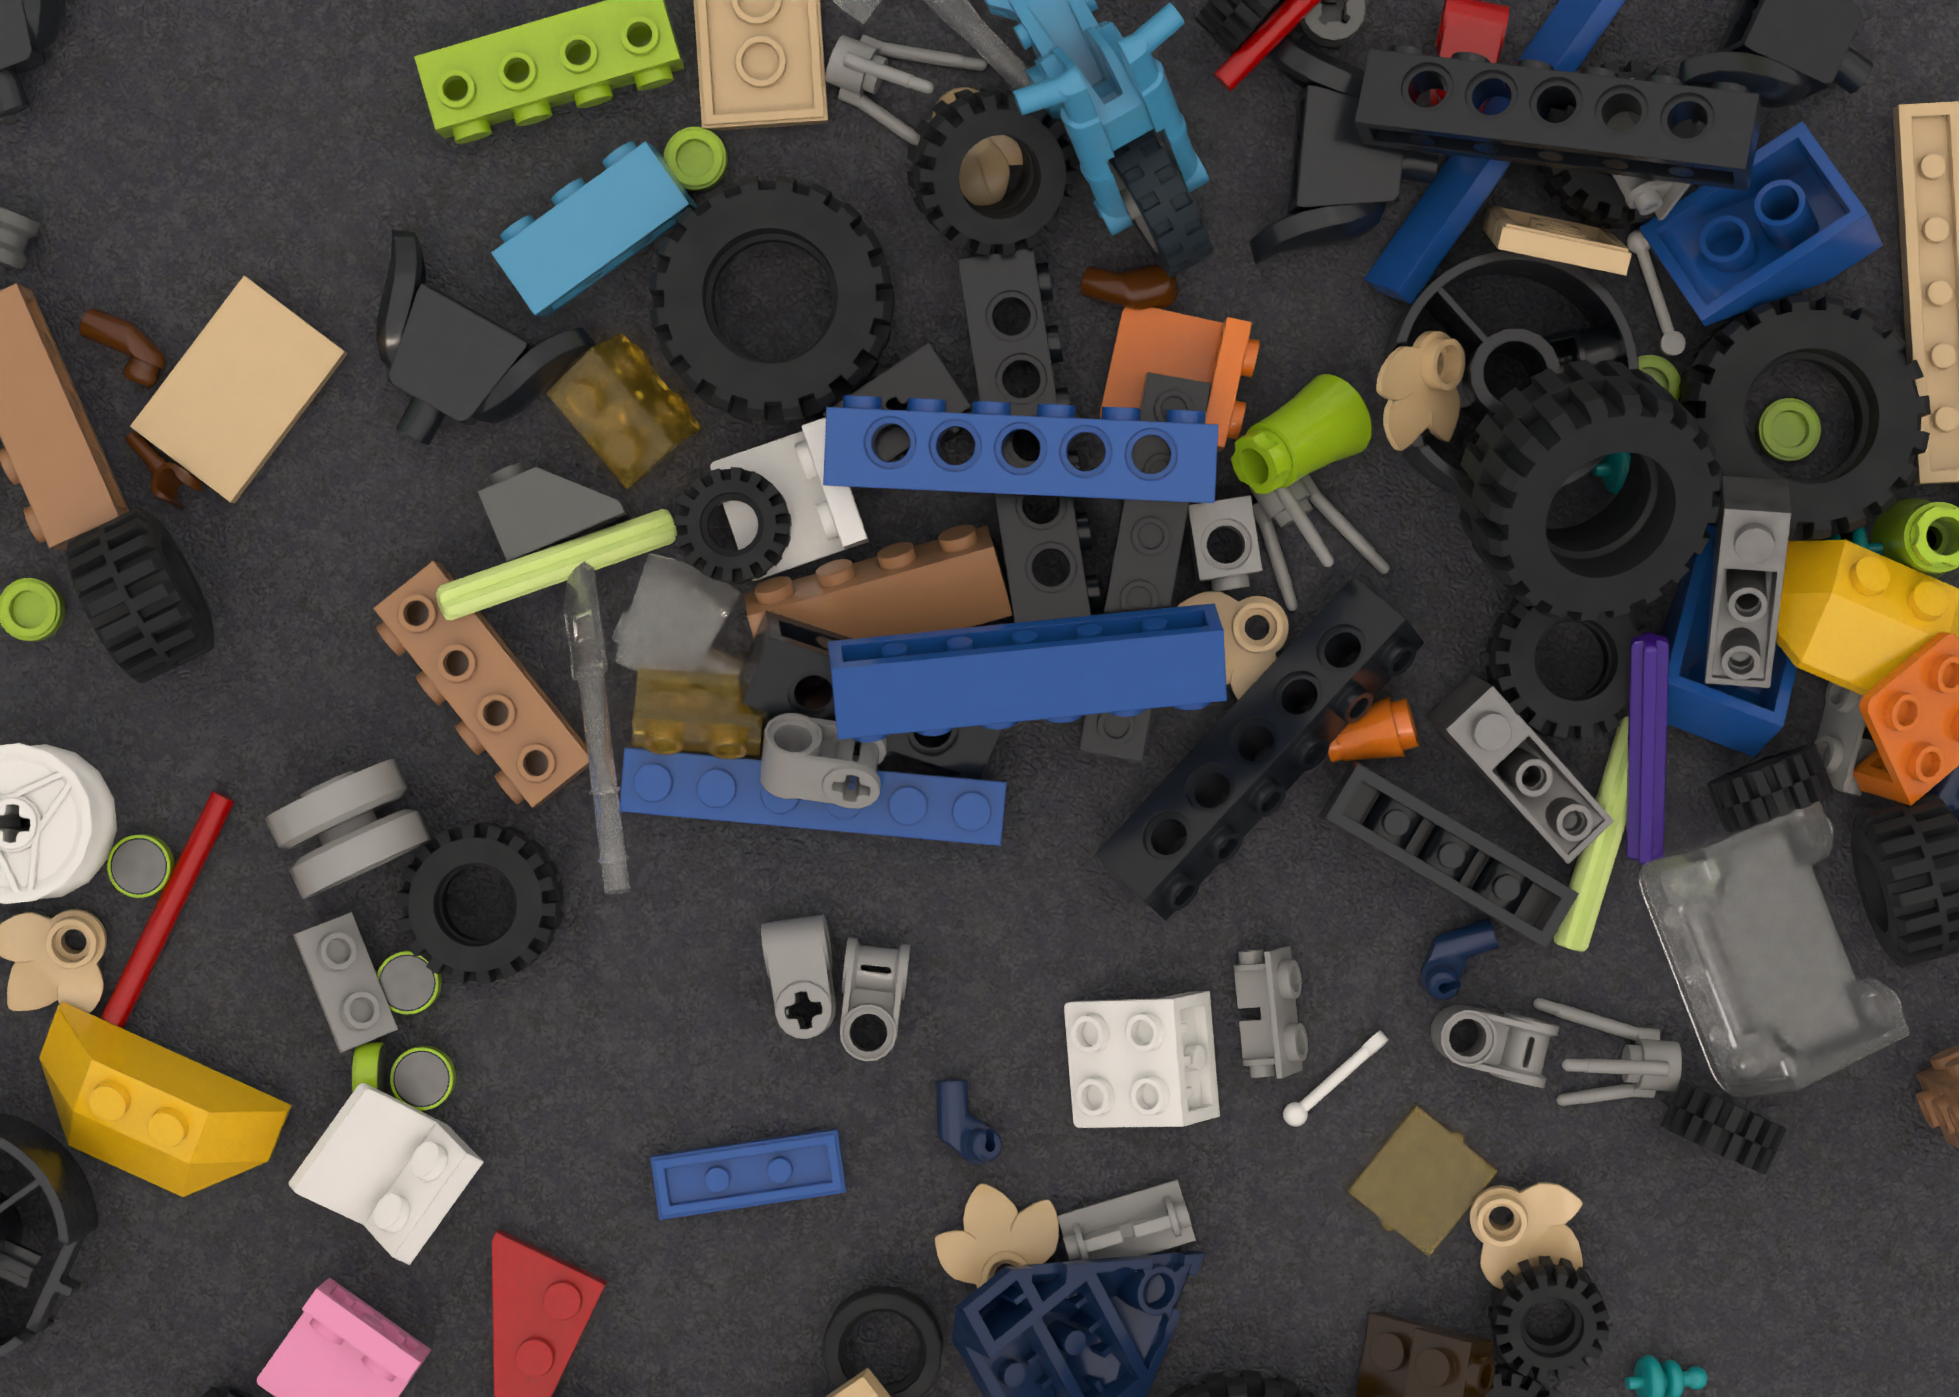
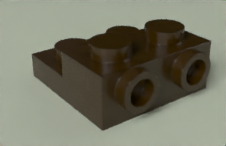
(1423, 1360)

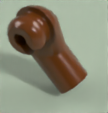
(1132, 288)
(128, 339)

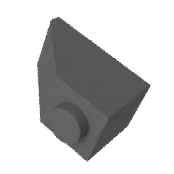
(541, 509)

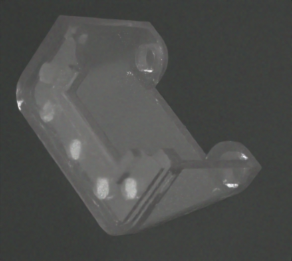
(1765, 957)

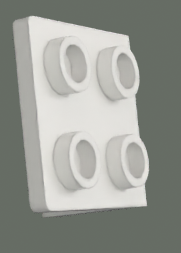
(821, 516)
(1142, 1061)
(387, 1170)

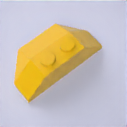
(1857, 612)
(153, 1106)

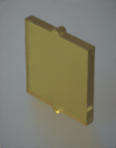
(1422, 1181)

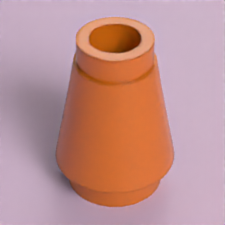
(1380, 733)

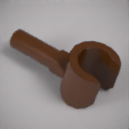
(166, 476)

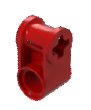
(1472, 28)

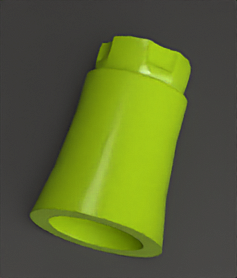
(1305, 434)
(1904, 535)

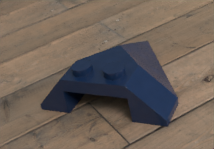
(1073, 1326)

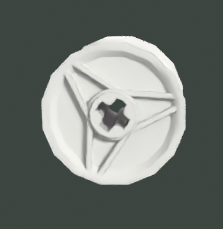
(69, 822)

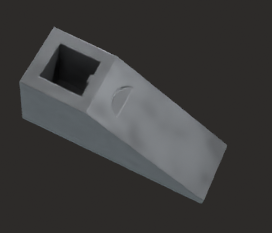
(1747, 580)
(1519, 767)

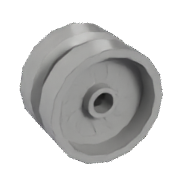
(347, 827)

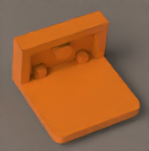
(1185, 349)
(1913, 724)

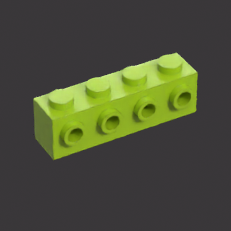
(548, 64)

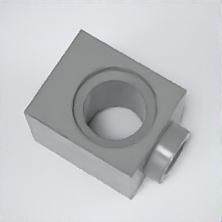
(1231, 514)

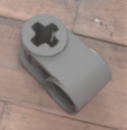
(811, 764)
(796, 961)
(873, 993)
(1505, 1043)

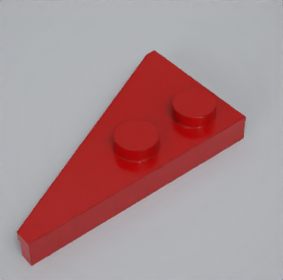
(537, 1315)

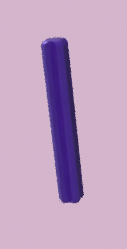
(1647, 746)

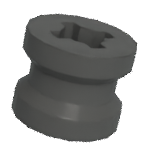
(1325, 26)
(14, 236)

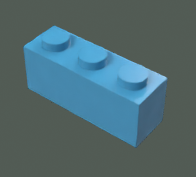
(592, 228)

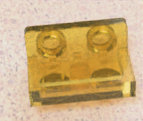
(623, 409)
(693, 714)

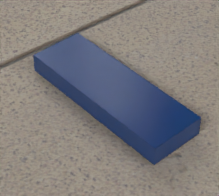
(748, 1173)

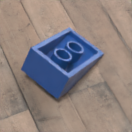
(1768, 242)
(1724, 714)

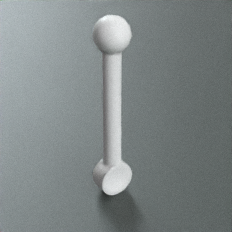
(1671, 341)
(1297, 1112)

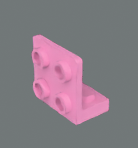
(342, 1351)

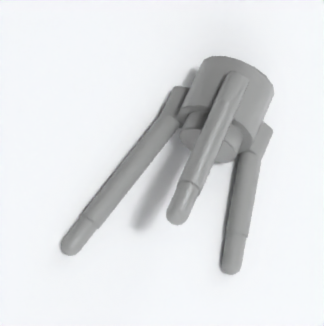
(861, 67)
(1292, 505)
(1647, 1065)

